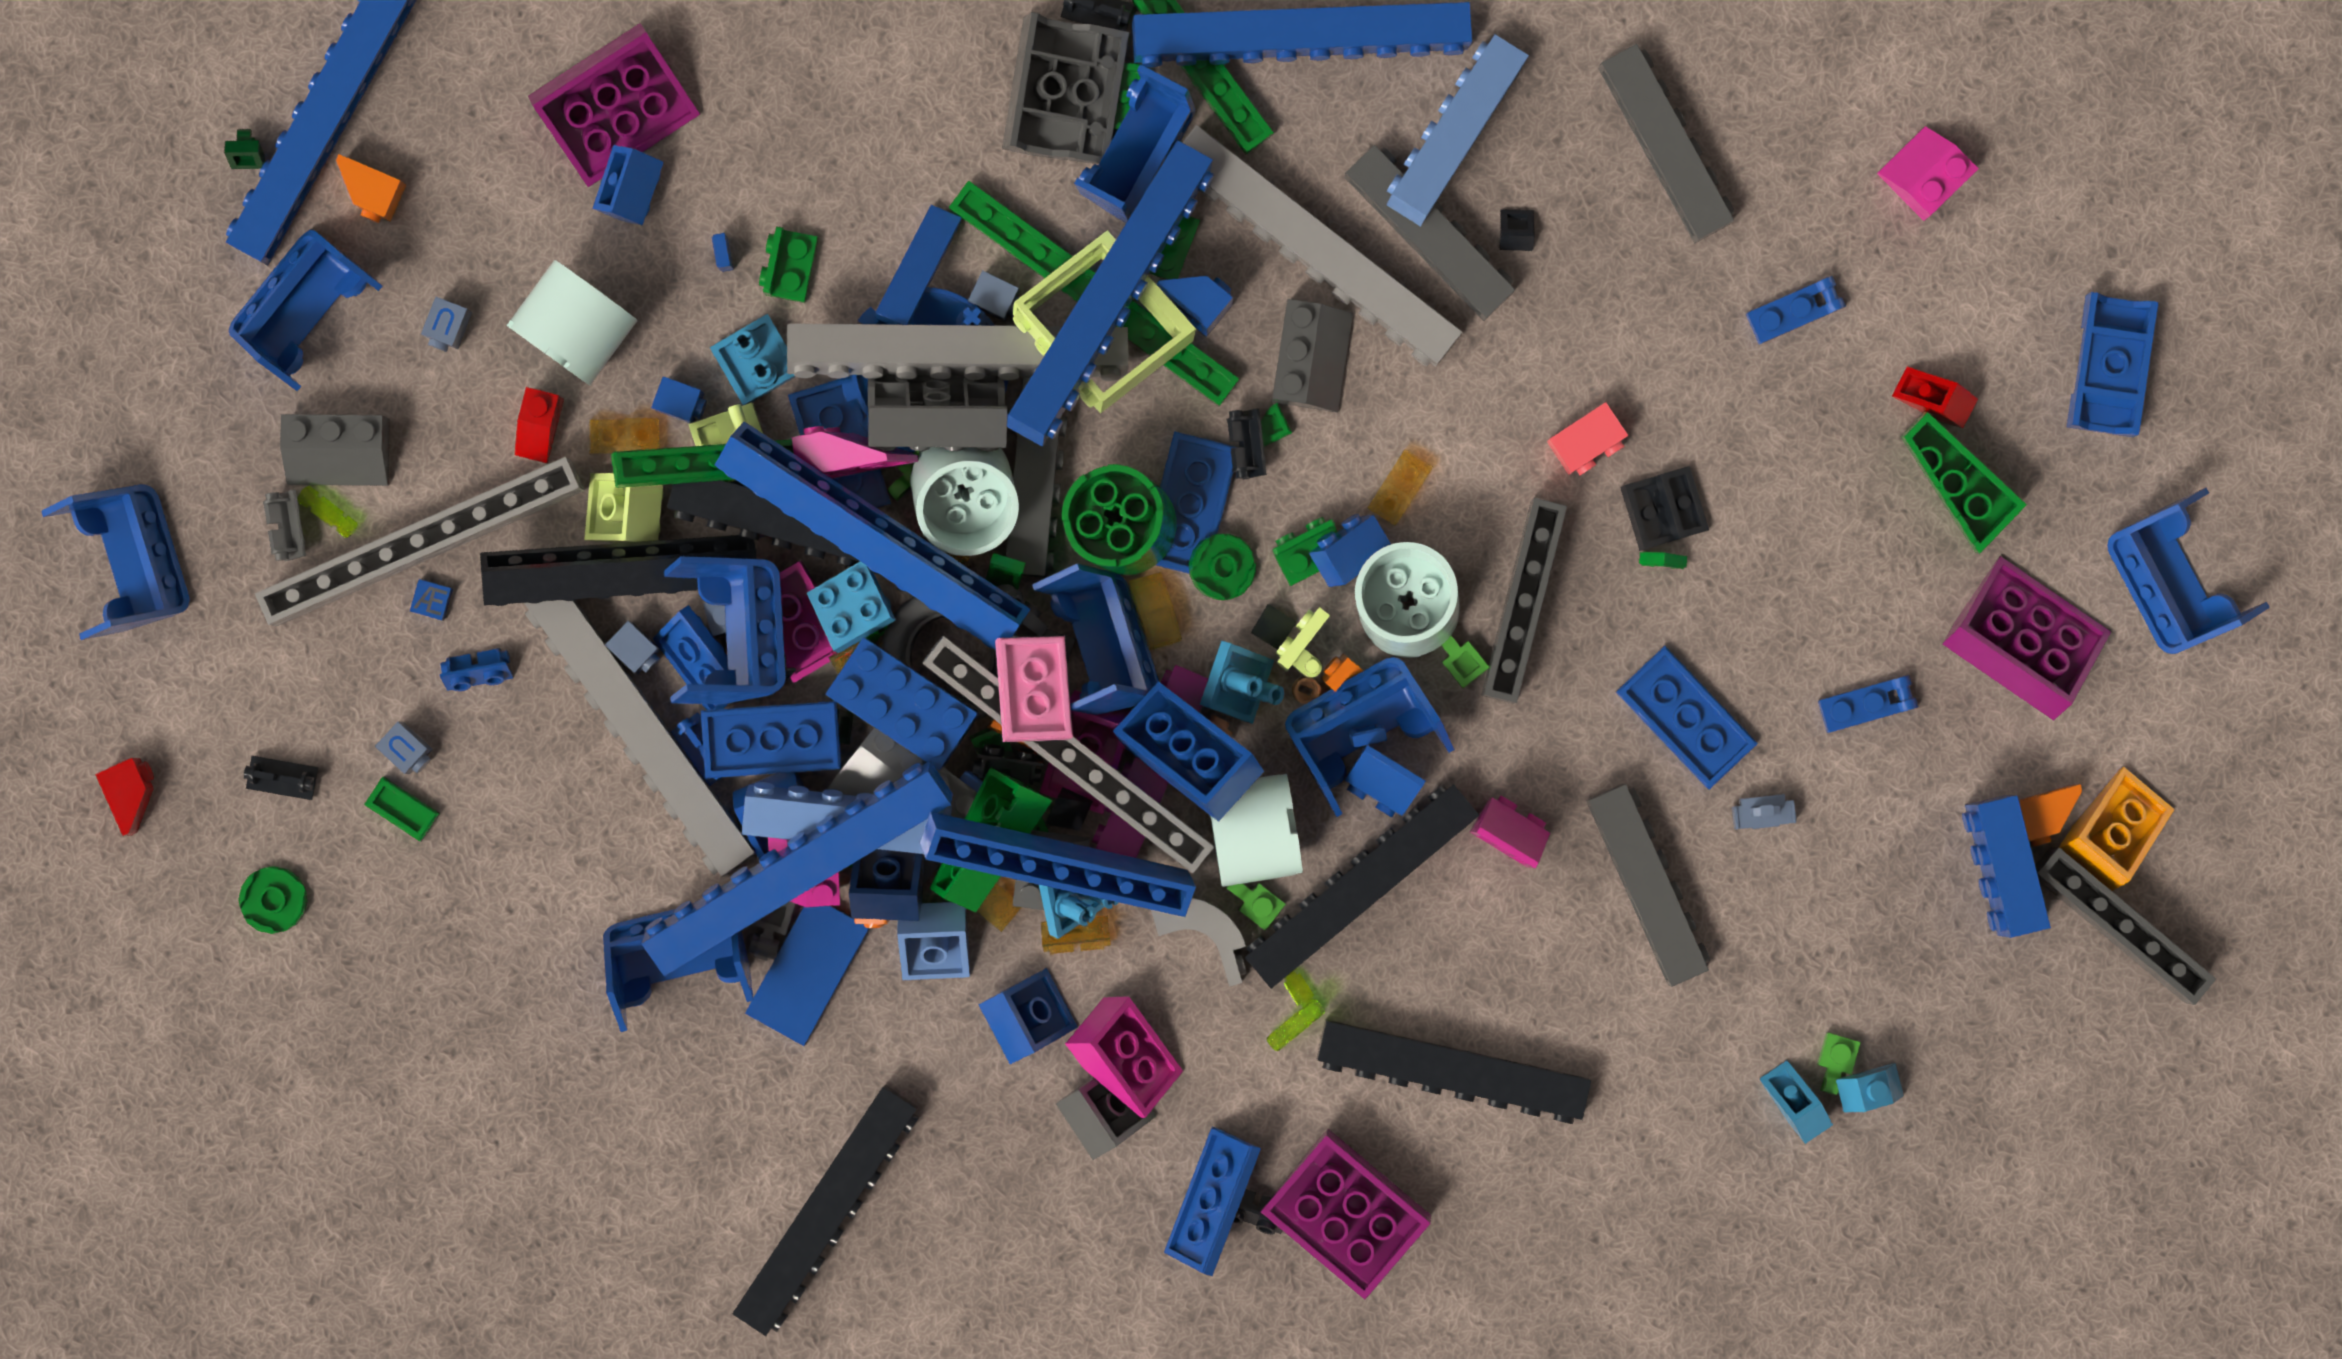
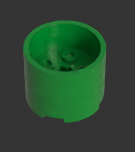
(1126, 546)

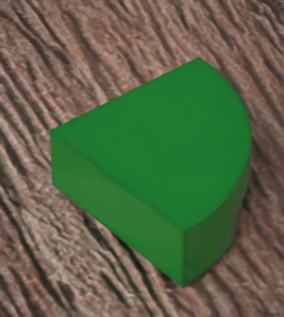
(1274, 425)
(1663, 559)

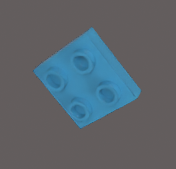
(754, 359)
(851, 606)
(1240, 683)
(1068, 909)

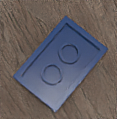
(692, 649)

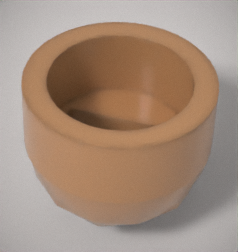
(1309, 683)

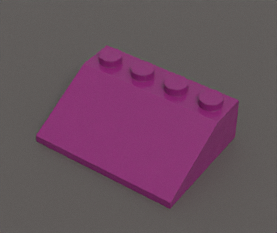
(613, 98)
(2027, 639)
(1346, 1214)

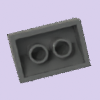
(1312, 356)
(335, 449)

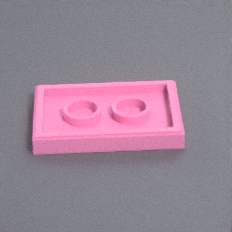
(1033, 689)

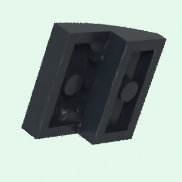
(1664, 508)

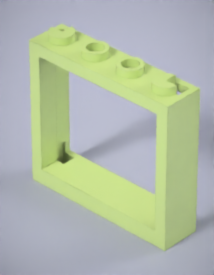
(1153, 299)

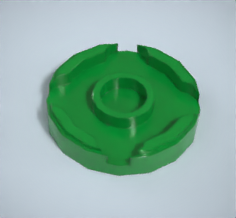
(1222, 566)
(280, 906)

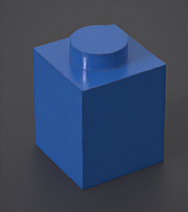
(679, 400)

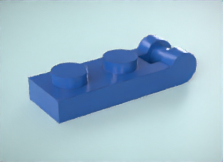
(1794, 310)
(1866, 704)

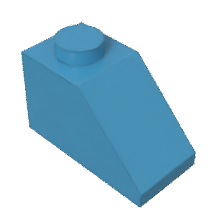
(1870, 1089)
(1796, 1102)

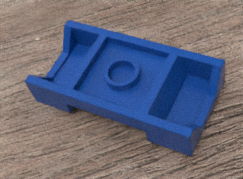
(2112, 365)

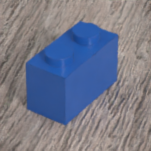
(628, 185)
(1346, 551)

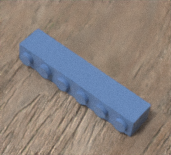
(1456, 130)
(795, 810)

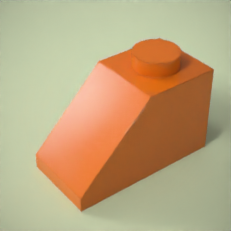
(371, 189)
(2048, 812)

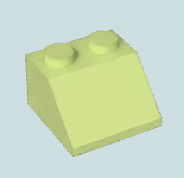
(622, 513)

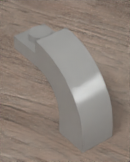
(1213, 923)

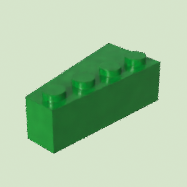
(1963, 483)
(999, 803)

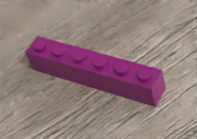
(1117, 834)

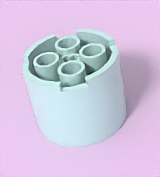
(572, 322)
(968, 518)
(1393, 577)
(1258, 835)

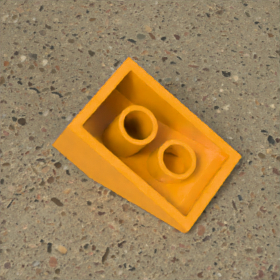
(2117, 829)

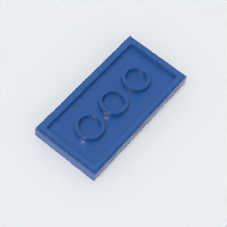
(827, 407)
(1197, 485)
(1686, 717)
(771, 739)
(807, 971)
(1212, 1201)

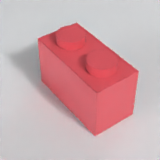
(1587, 439)

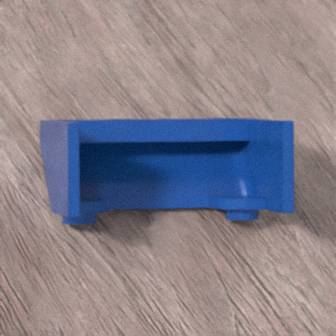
(1153, 124)
(294, 302)
(138, 554)
(2167, 585)
(753, 627)
(1107, 636)
(1377, 695)
(632, 971)

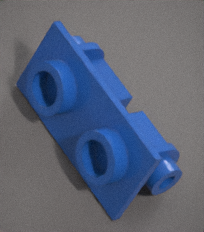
(461, 674)
(690, 739)

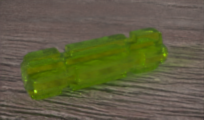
(327, 511)
(1298, 988)
(1295, 1025)

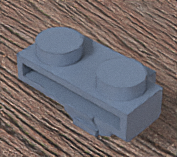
(1763, 812)

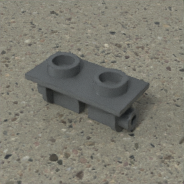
(287, 541)

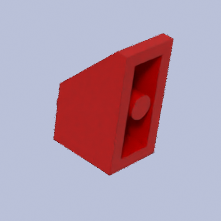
(1939, 397)
(537, 424)
(127, 792)

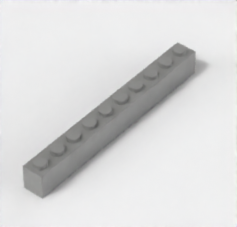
(1324, 254)
(929, 351)
(419, 542)
(644, 733)
(1076, 762)

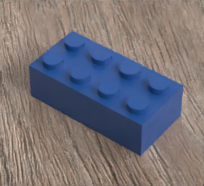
(902, 703)
(1188, 751)
(2006, 866)

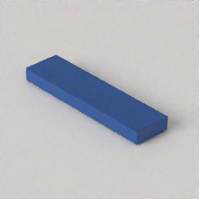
(918, 267)

